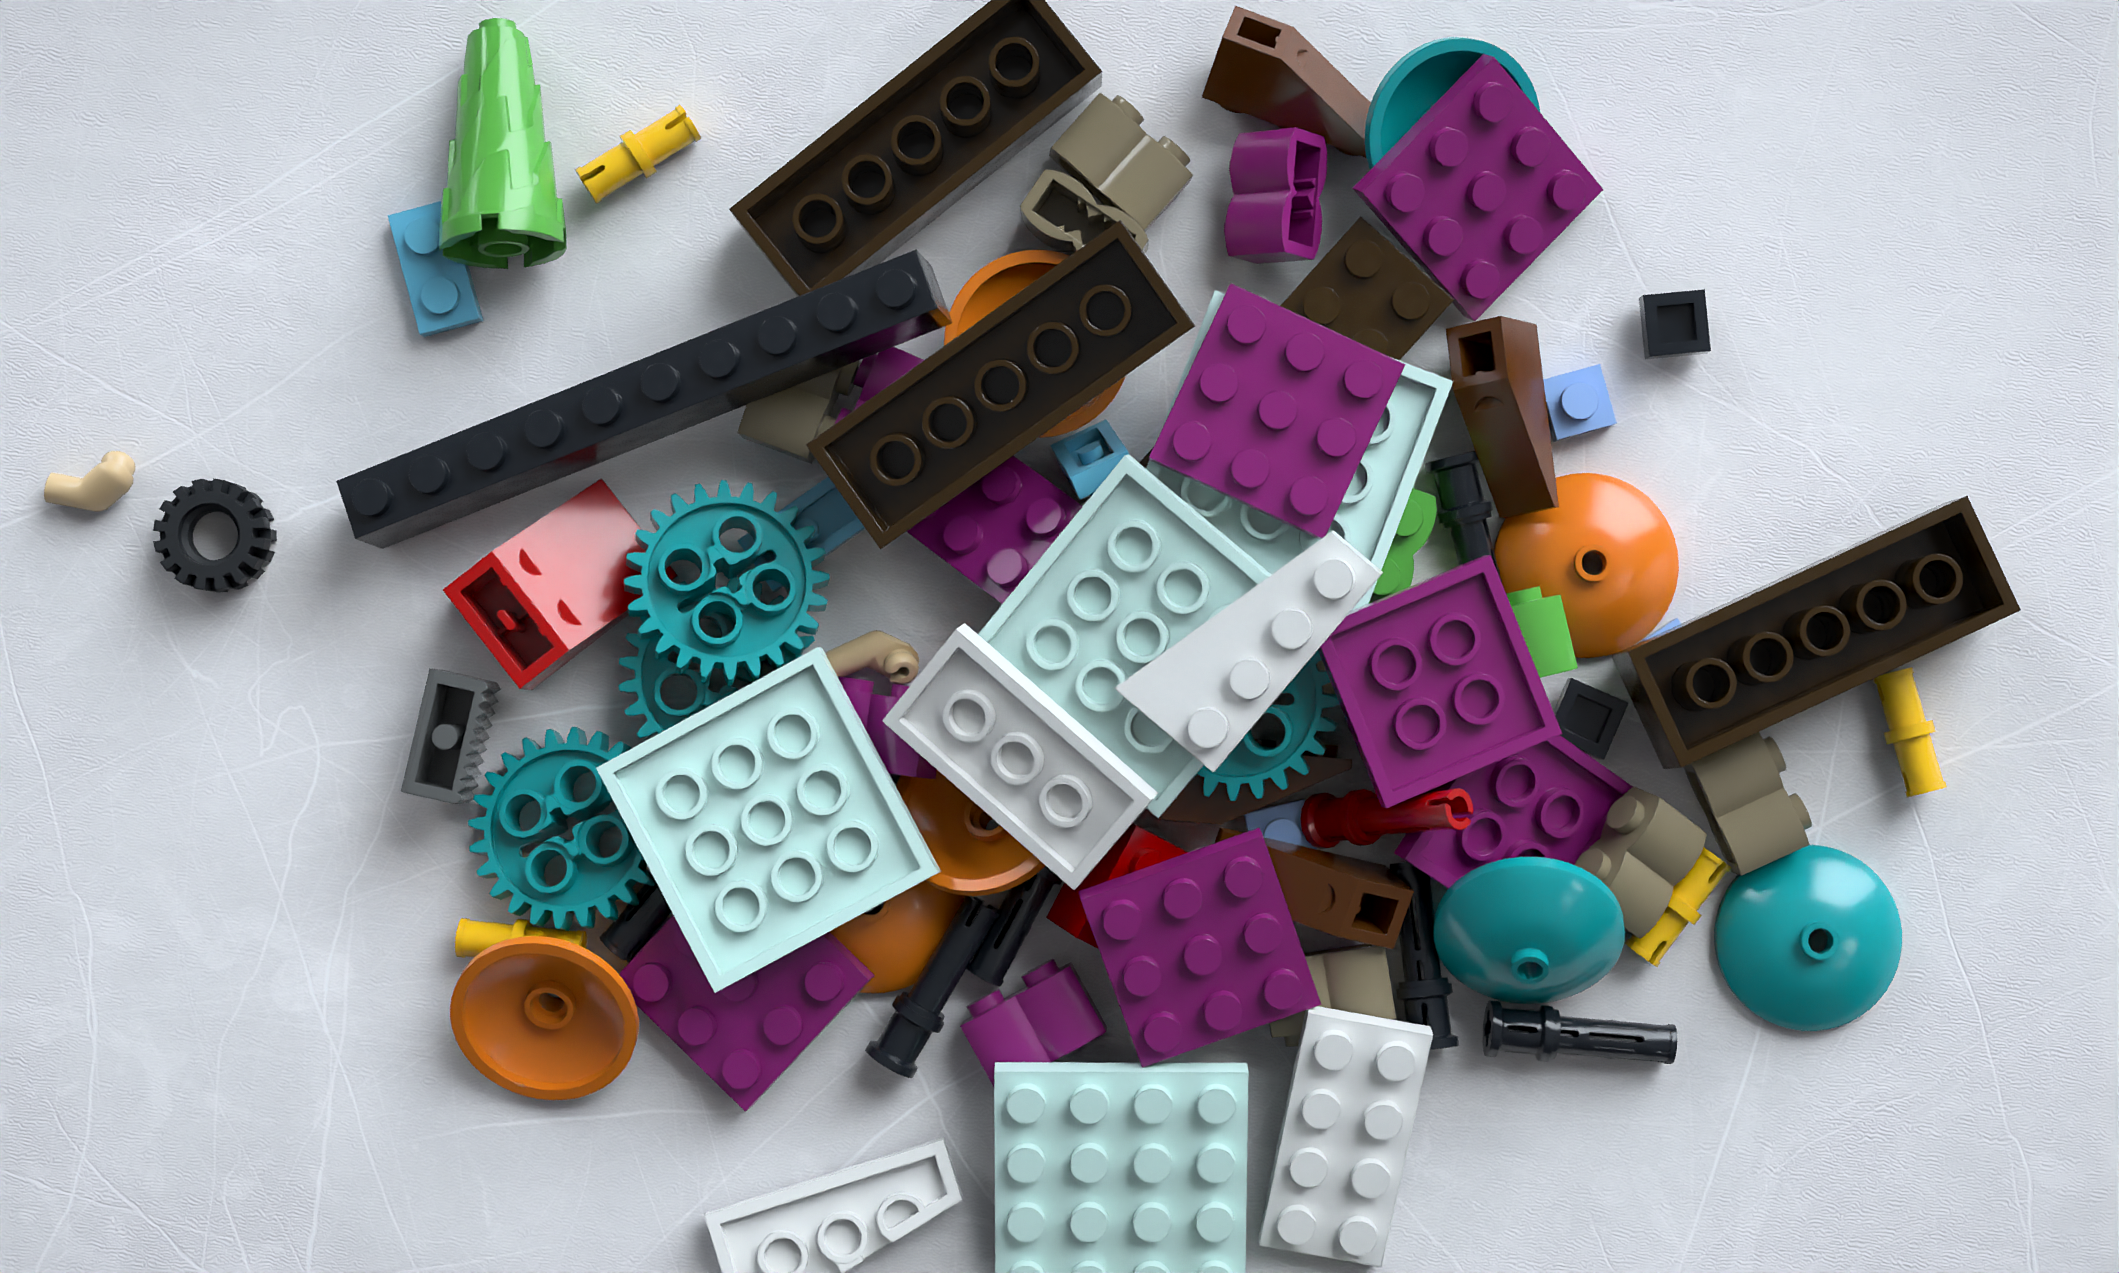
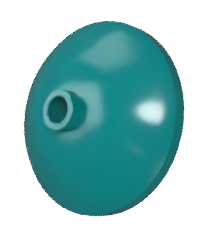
(1421, 81)
(1529, 930)
(1766, 931)

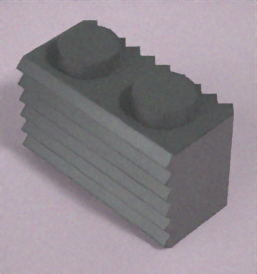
(450, 737)

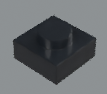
(1674, 324)
(1588, 717)

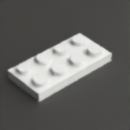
(1019, 756)
(1345, 1135)

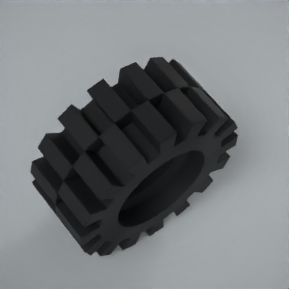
(178, 528)

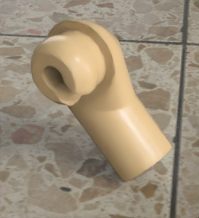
(97, 489)
(878, 652)

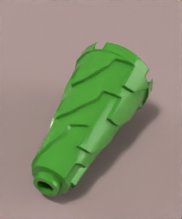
(499, 164)

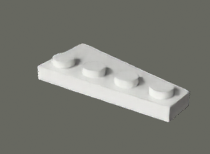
(1239, 661)
(837, 1216)

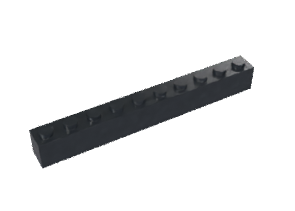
(645, 401)

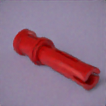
(1363, 820)

